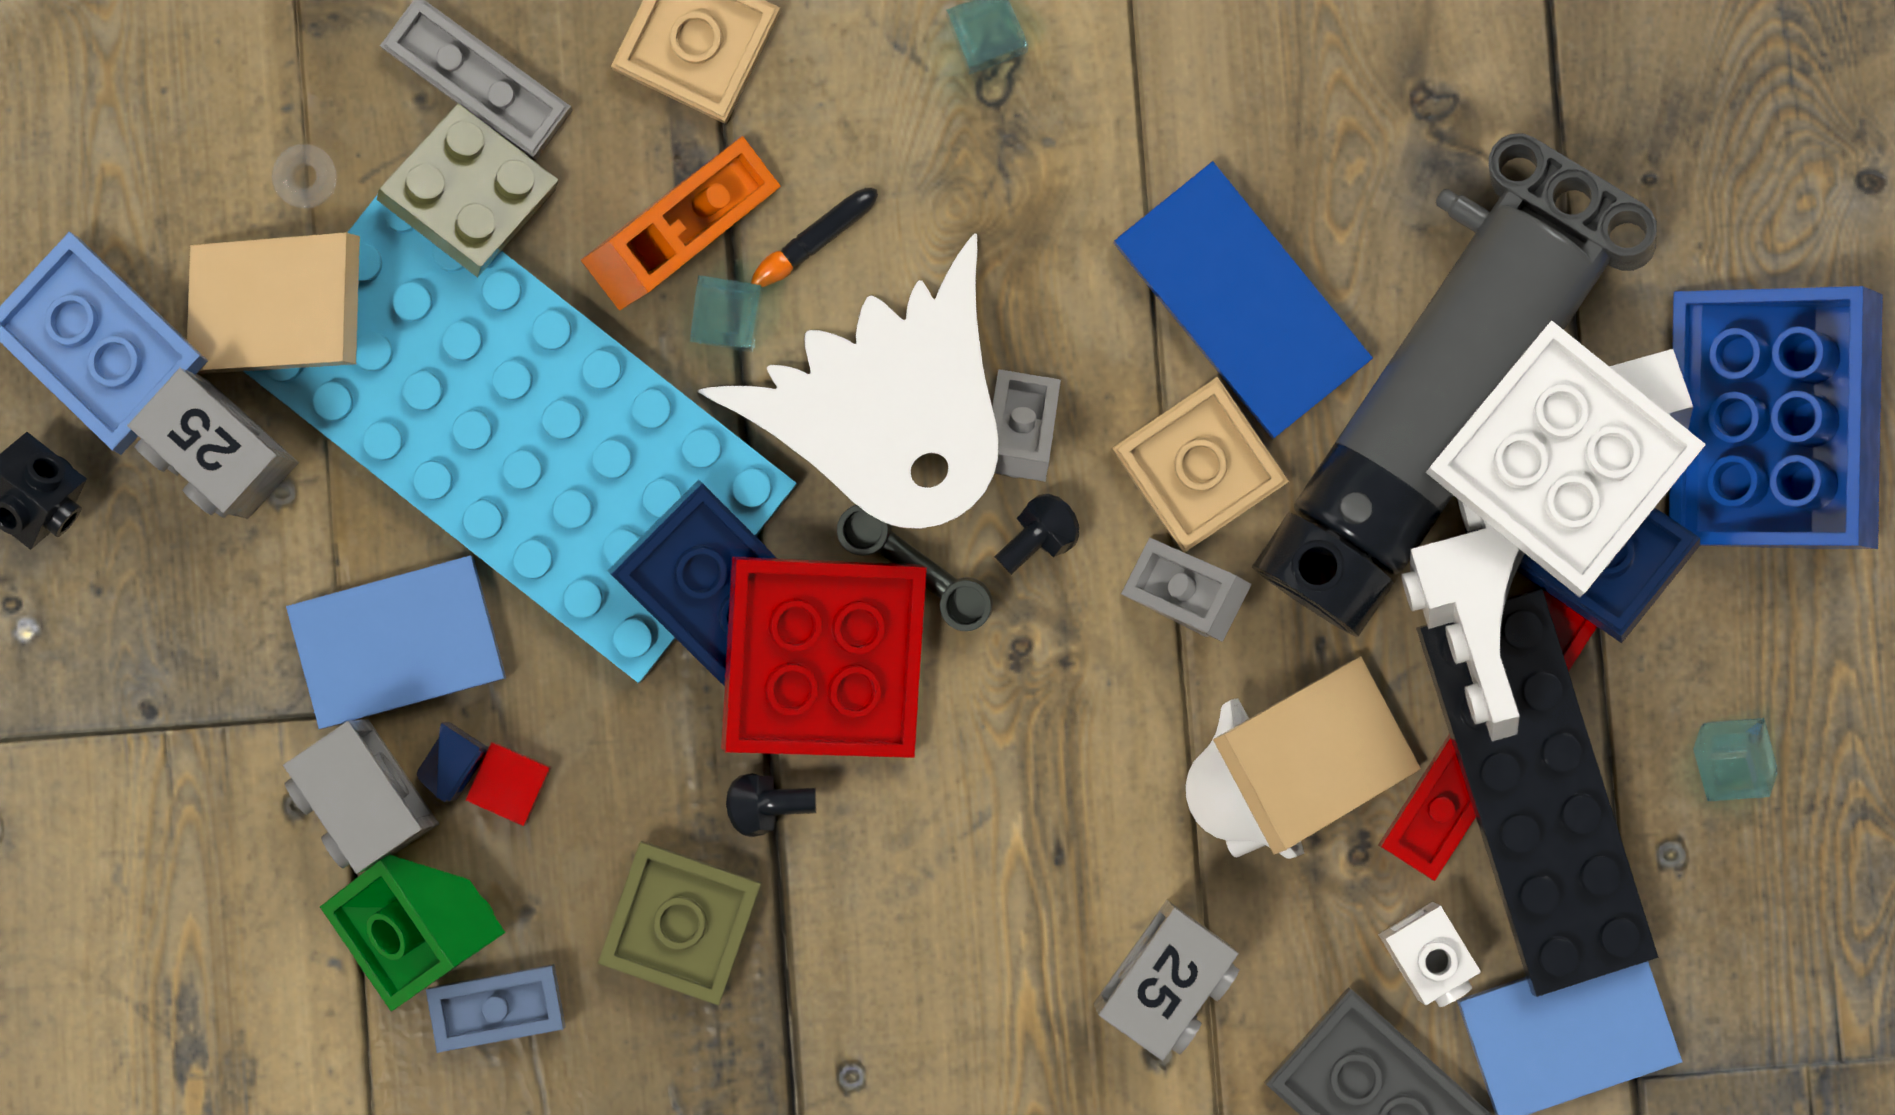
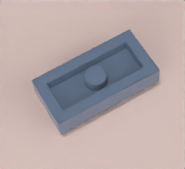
(495, 1008)

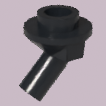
(1047, 525)
(755, 803)

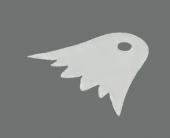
(889, 401)

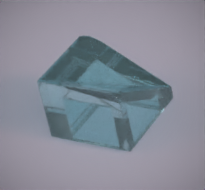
(986, 33)
(726, 313)
(1735, 759)

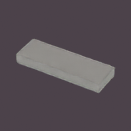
(476, 77)

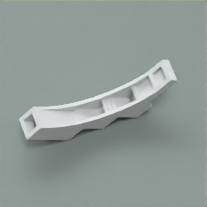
(1472, 573)

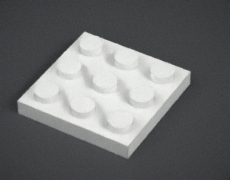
(1565, 458)

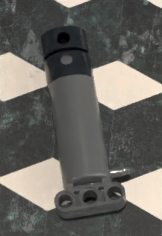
(1512, 279)

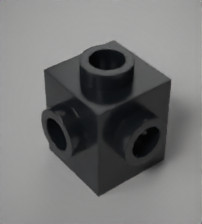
(37, 491)

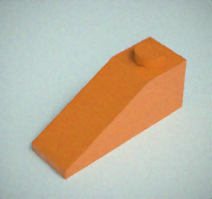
(680, 224)

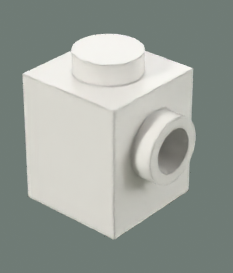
(1431, 956)

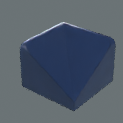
(451, 762)

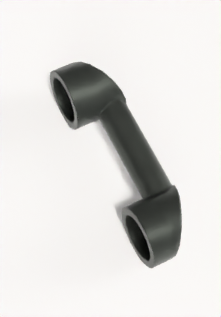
(963, 602)

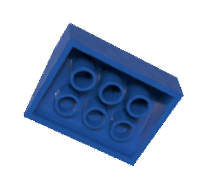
(1786, 416)

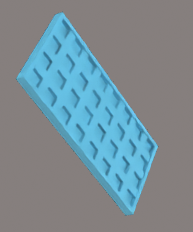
(521, 430)

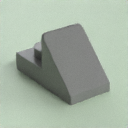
(1025, 423)
(1186, 589)

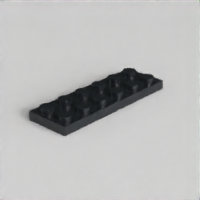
(1544, 809)

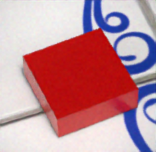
(508, 783)

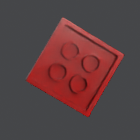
(823, 657)

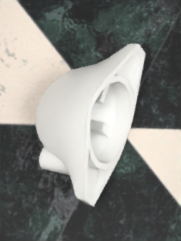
(1217, 799)

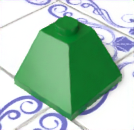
(410, 925)

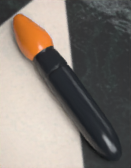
(813, 238)

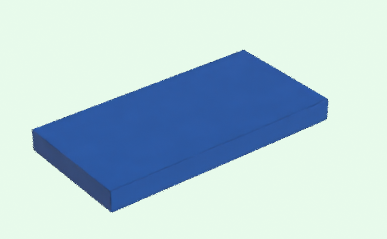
(1242, 300)

